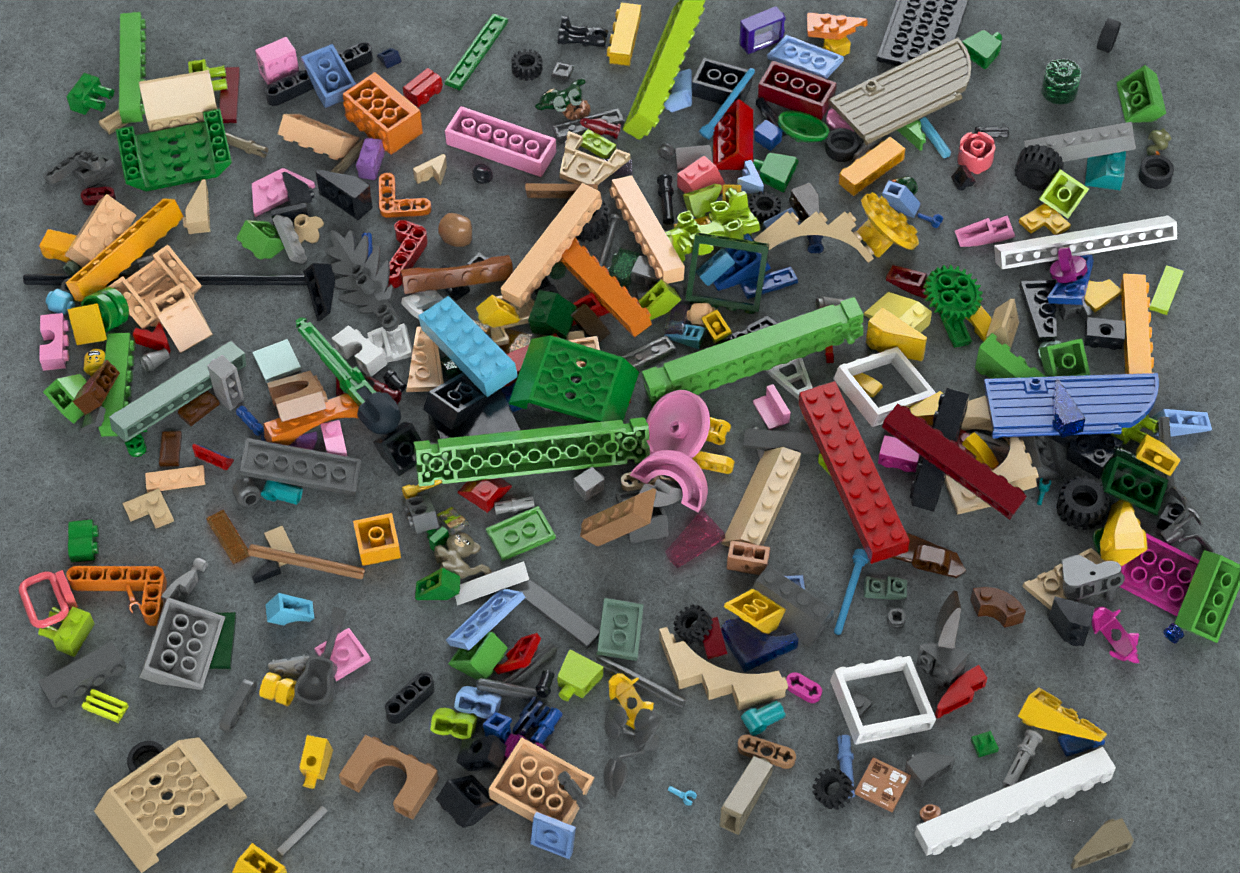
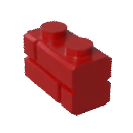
(423, 87)

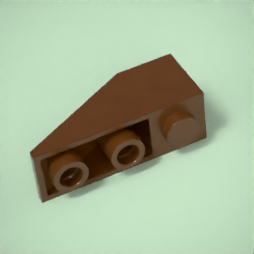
(96, 388)

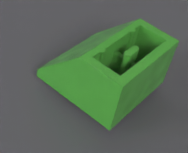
(62, 394)

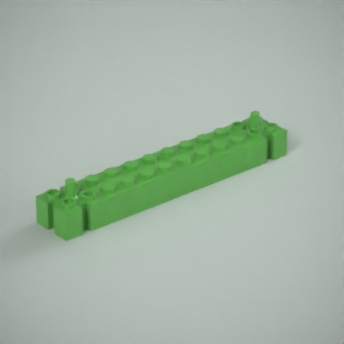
(756, 351)
(531, 451)

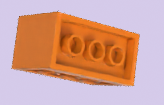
(382, 113)

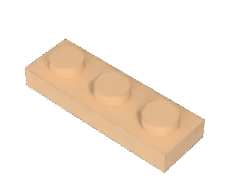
(175, 478)

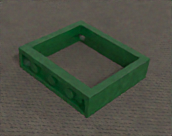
(701, 238)

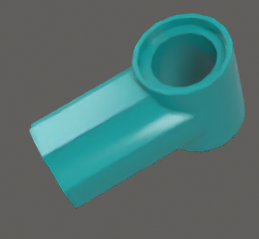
(285, 492)
(758, 720)

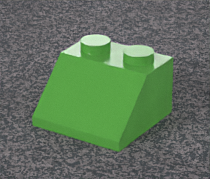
(260, 238)
(481, 658)

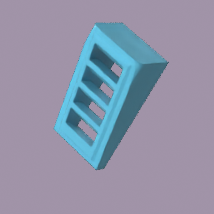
(691, 341)

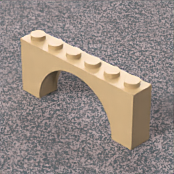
(1017, 465)

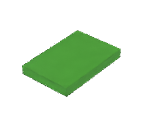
(520, 533)

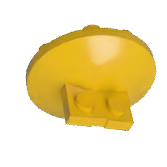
(885, 226)

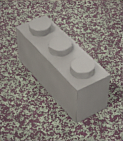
(226, 382)

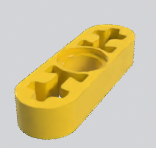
(714, 462)

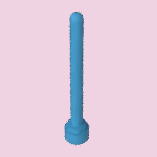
(707, 130)
(860, 559)

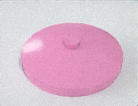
(678, 423)

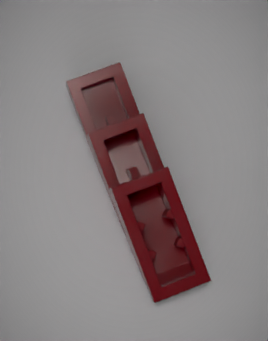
(908, 280)

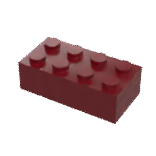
(796, 89)

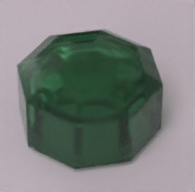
(558, 271)

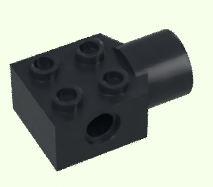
(1089, 450)

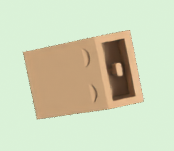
(181, 317)

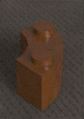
(998, 605)

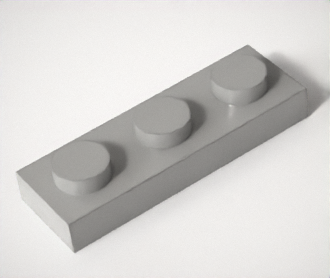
(290, 239)

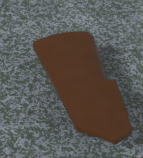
(932, 558)

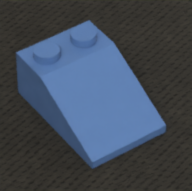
(328, 75)

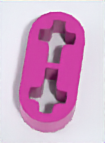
(803, 687)

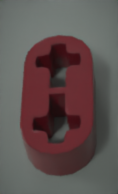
(96, 195)

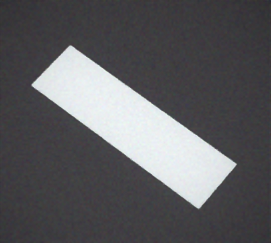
(492, 582)

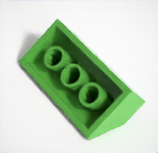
(1210, 596)

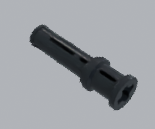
(666, 192)

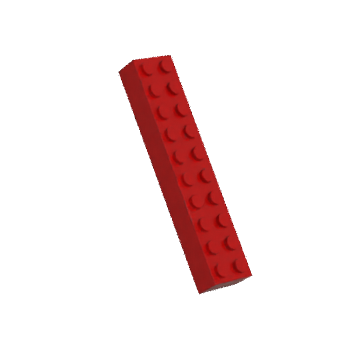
(853, 472)

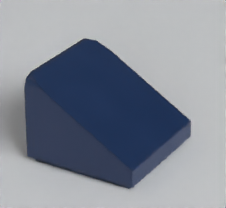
(389, 57)

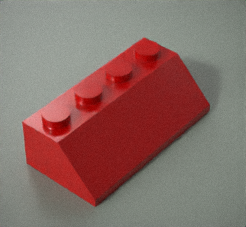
(733, 137)

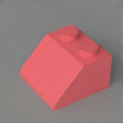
(699, 175)

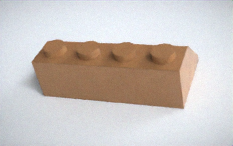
(619, 519)

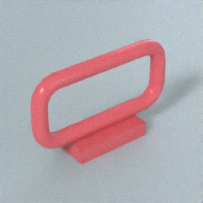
(62, 592)

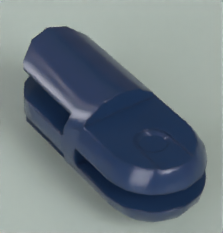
(529, 717)

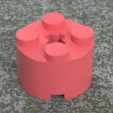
(976, 152)

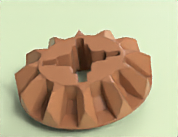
(581, 112)

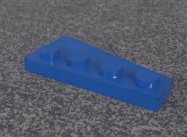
(1074, 291)

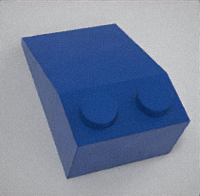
(745, 267)

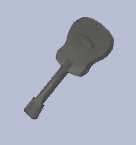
(317, 681)

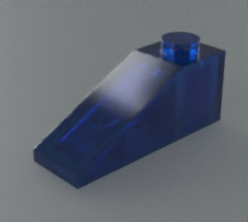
(1066, 415)

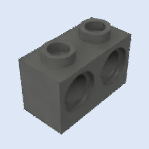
(420, 513)

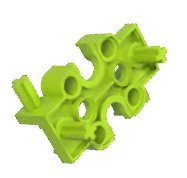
(727, 220)

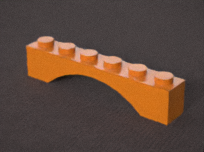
(288, 431)

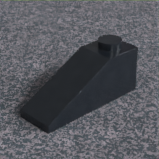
(321, 286)

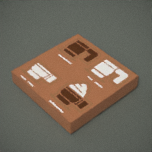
(882, 784)

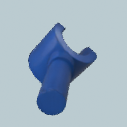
(935, 220)

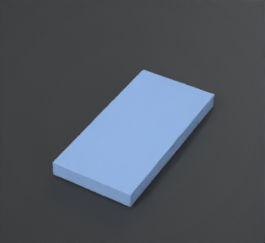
(805, 57)
(485, 618)

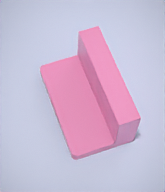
(772, 408)

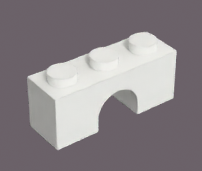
(368, 356)

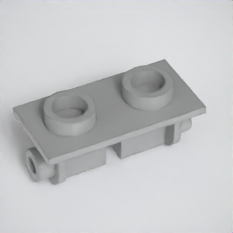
(288, 668)

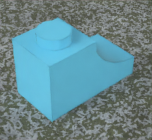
(287, 609)

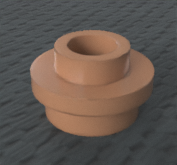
(929, 812)

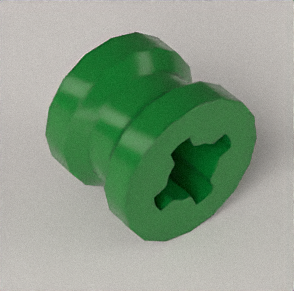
(132, 448)

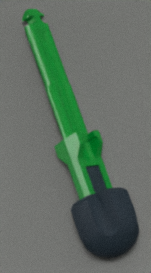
(375, 409)

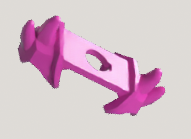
(1125, 647)

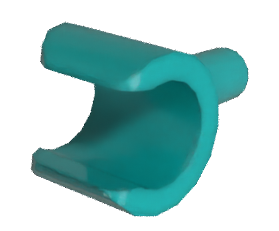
(1043, 488)

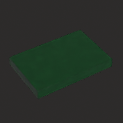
(224, 649)

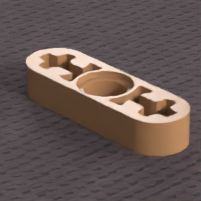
(783, 751)

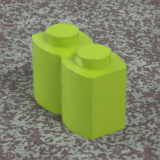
(447, 721)

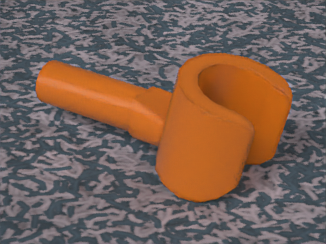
(131, 598)

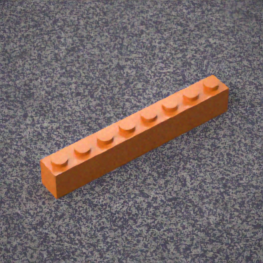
(606, 288)

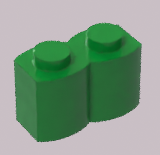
(82, 540)

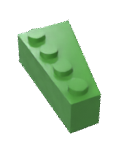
(998, 362)

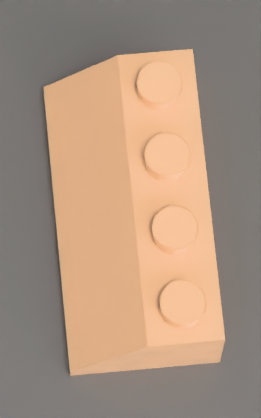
(316, 135)

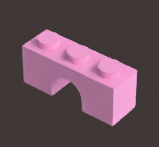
(54, 328)

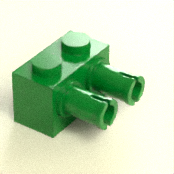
(85, 94)

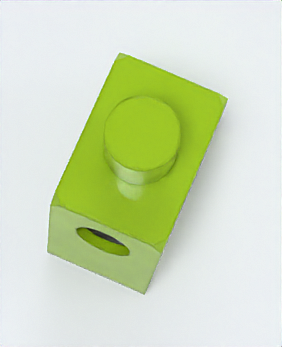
(578, 675)

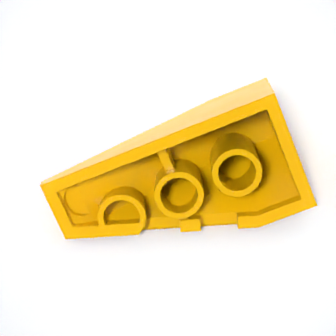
(1122, 535)
(1046, 712)

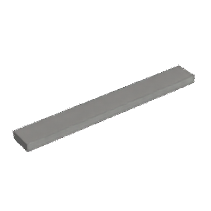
(640, 358)

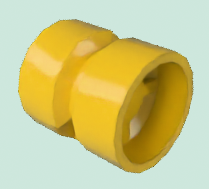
(277, 688)

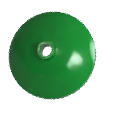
(803, 127)

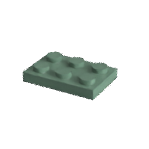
(620, 629)

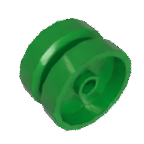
(112, 307)

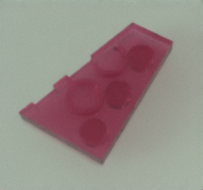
(694, 540)

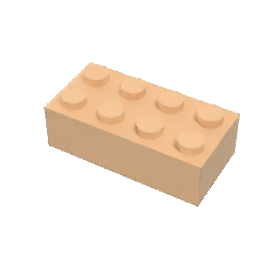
(102, 227)

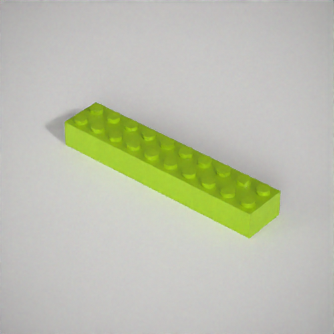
(663, 68)

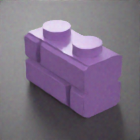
(370, 159)

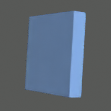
(553, 835)

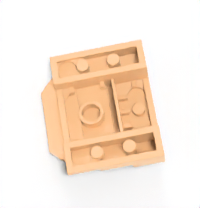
(152, 281)

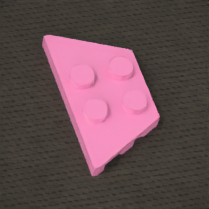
(271, 191)

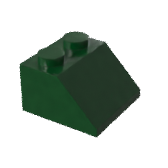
(551, 315)

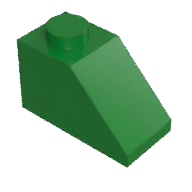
(438, 586)

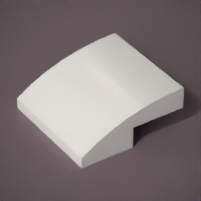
(394, 343)

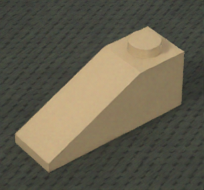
(197, 211)

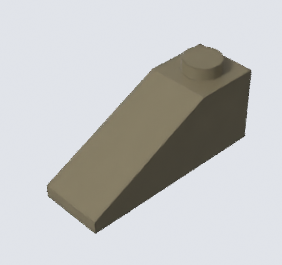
(1108, 840)

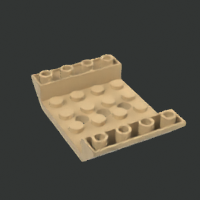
(146, 822)

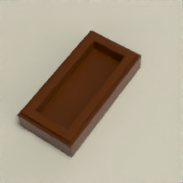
(170, 448)

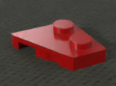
(520, 654)

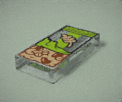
(452, 520)

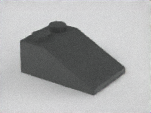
(655, 530)

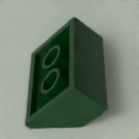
(1134, 484)

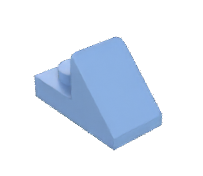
(750, 181)

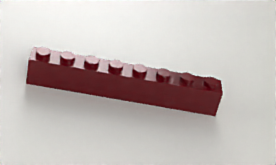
(954, 461)

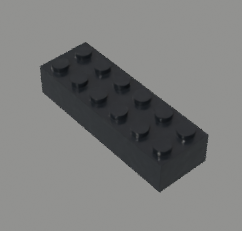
(929, 478)

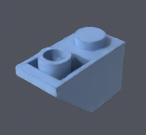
(901, 199)

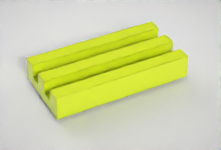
(90, 699)

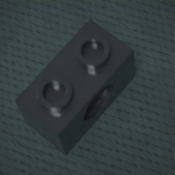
(1104, 333)
(481, 753)

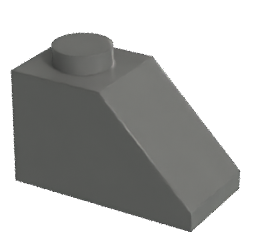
(927, 767)

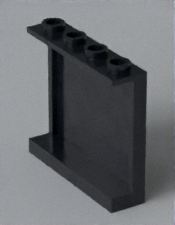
(489, 418)

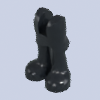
(570, 34)

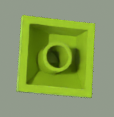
(1063, 193)

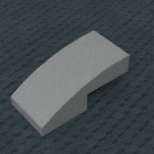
(183, 584)

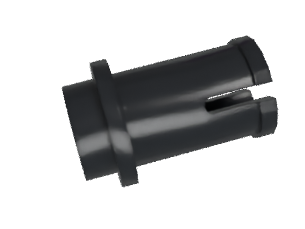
(392, 379)
(543, 688)

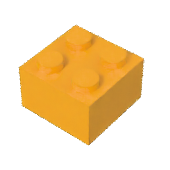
(377, 539)

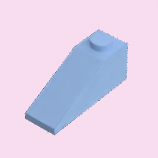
(1184, 421)

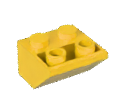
(257, 861)

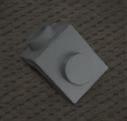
(1072, 311)

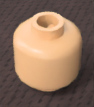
(698, 311)

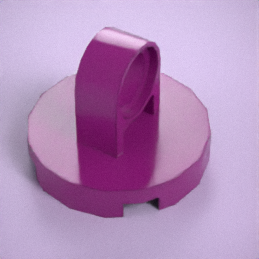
(1068, 266)

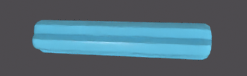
(935, 138)

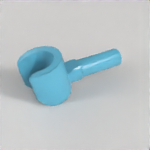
(683, 795)

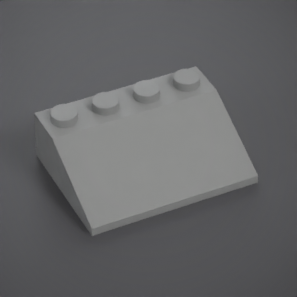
(182, 645)

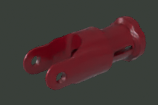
(600, 126)
(383, 388)

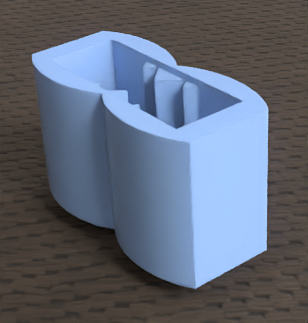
(475, 701)

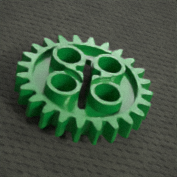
(958, 291)

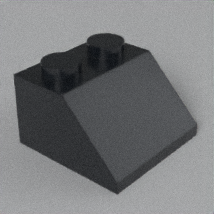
(398, 447)
(1071, 620)
(465, 800)

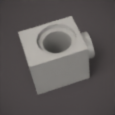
(589, 483)

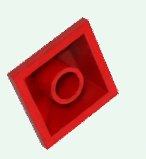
(485, 492)

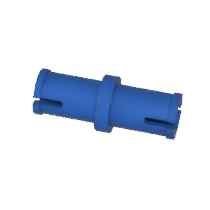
(547, 726)

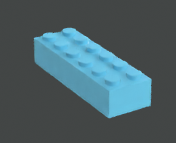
(468, 346)

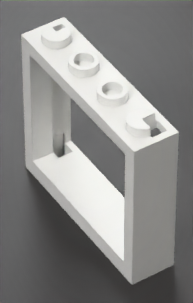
(873, 414)
(889, 728)

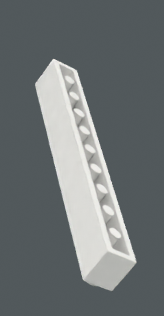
(1086, 241)
(1014, 801)

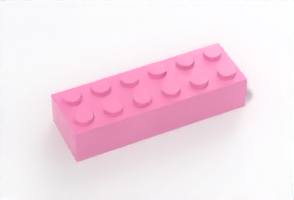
(500, 141)

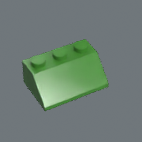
(1141, 96)

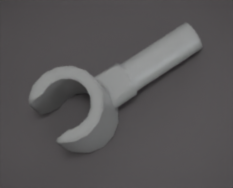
(199, 564)

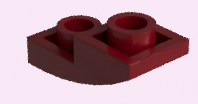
(714, 642)

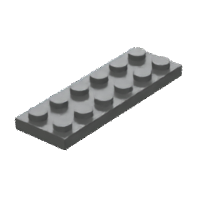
(300, 466)

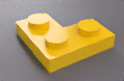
(1047, 217)

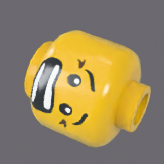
(93, 361)

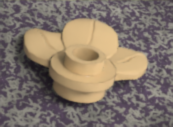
(309, 229)

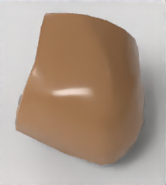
(455, 230)

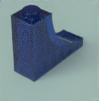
(753, 648)

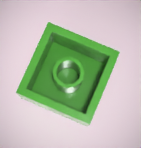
(1065, 359)

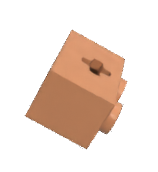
(747, 557)

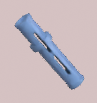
(845, 757)

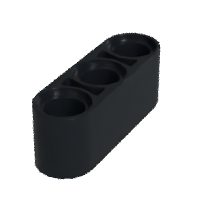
(413, 689)

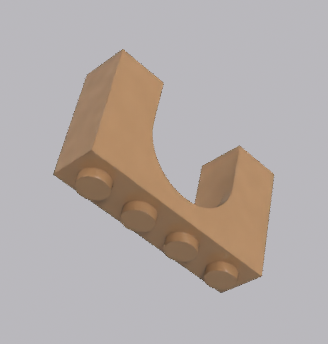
(297, 395)
(374, 754)

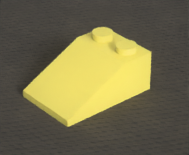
(905, 309)

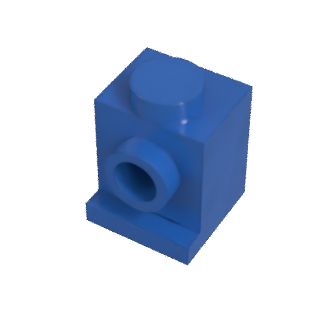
(498, 726)

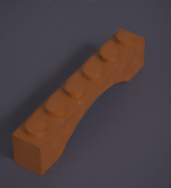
(429, 279)

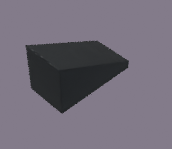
(267, 571)

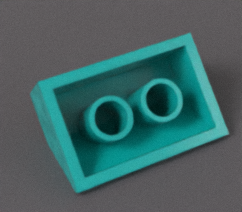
(1106, 171)

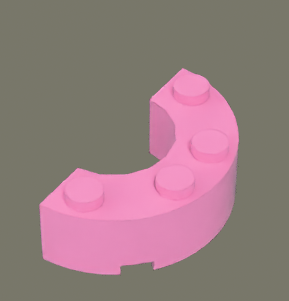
(680, 468)

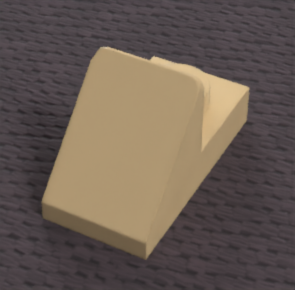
(432, 168)

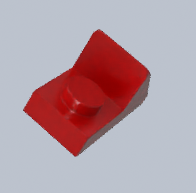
(155, 340)

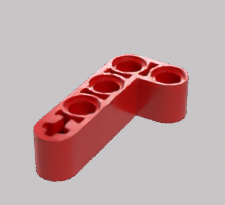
(413, 244)

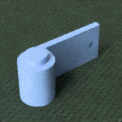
(681, 92)

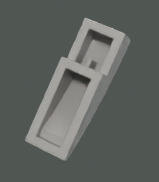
(666, 492)

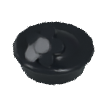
(482, 174)

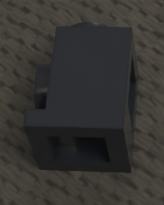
(1169, 515)

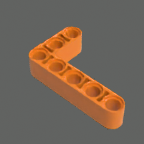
(126, 576)

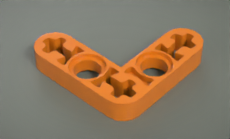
(395, 205)

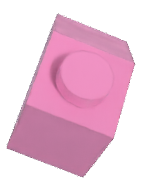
(333, 438)

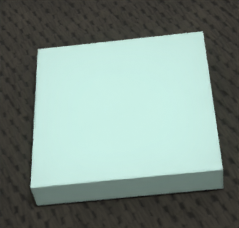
(276, 361)

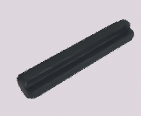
(768, 112)

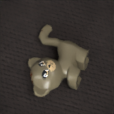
(459, 547)

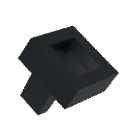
(962, 178)

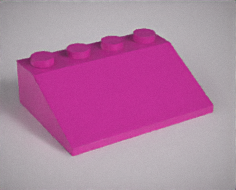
(1160, 575)

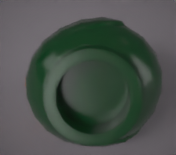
(909, 182)

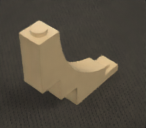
(691, 669)

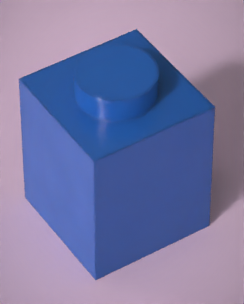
(768, 135)

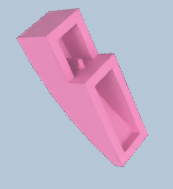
(985, 232)

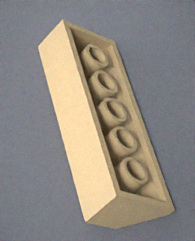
(763, 497)

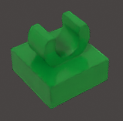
(437, 537)
(984, 744)

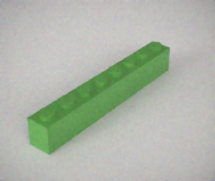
(131, 66)

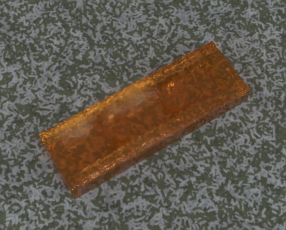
(228, 536)

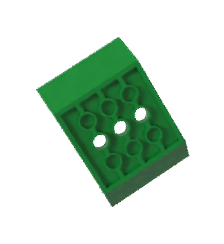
(149, 159)
(547, 374)

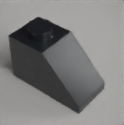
(297, 190)

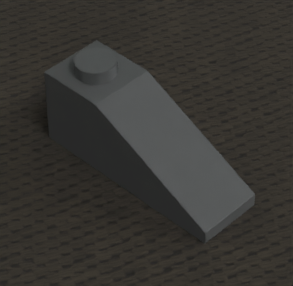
(645, 275)

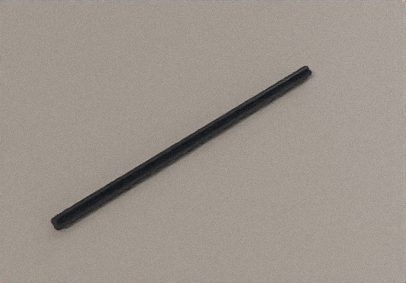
(57, 279)

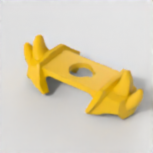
(622, 689)

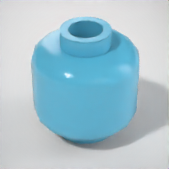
(59, 301)

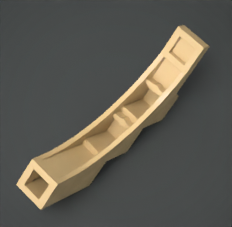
(840, 228)

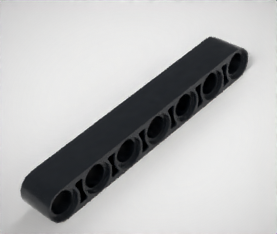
(300, 82)

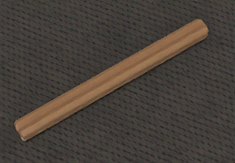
(306, 561)

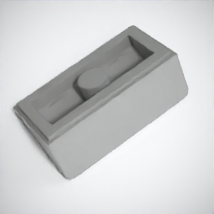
(687, 155)

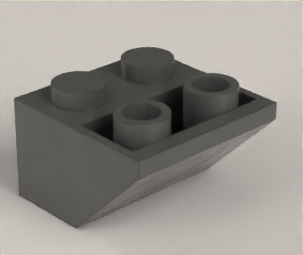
(941, 663)

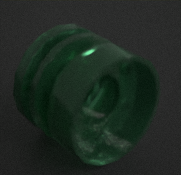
(1061, 81)

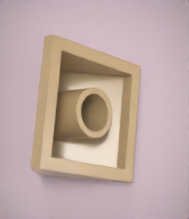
(1004, 323)

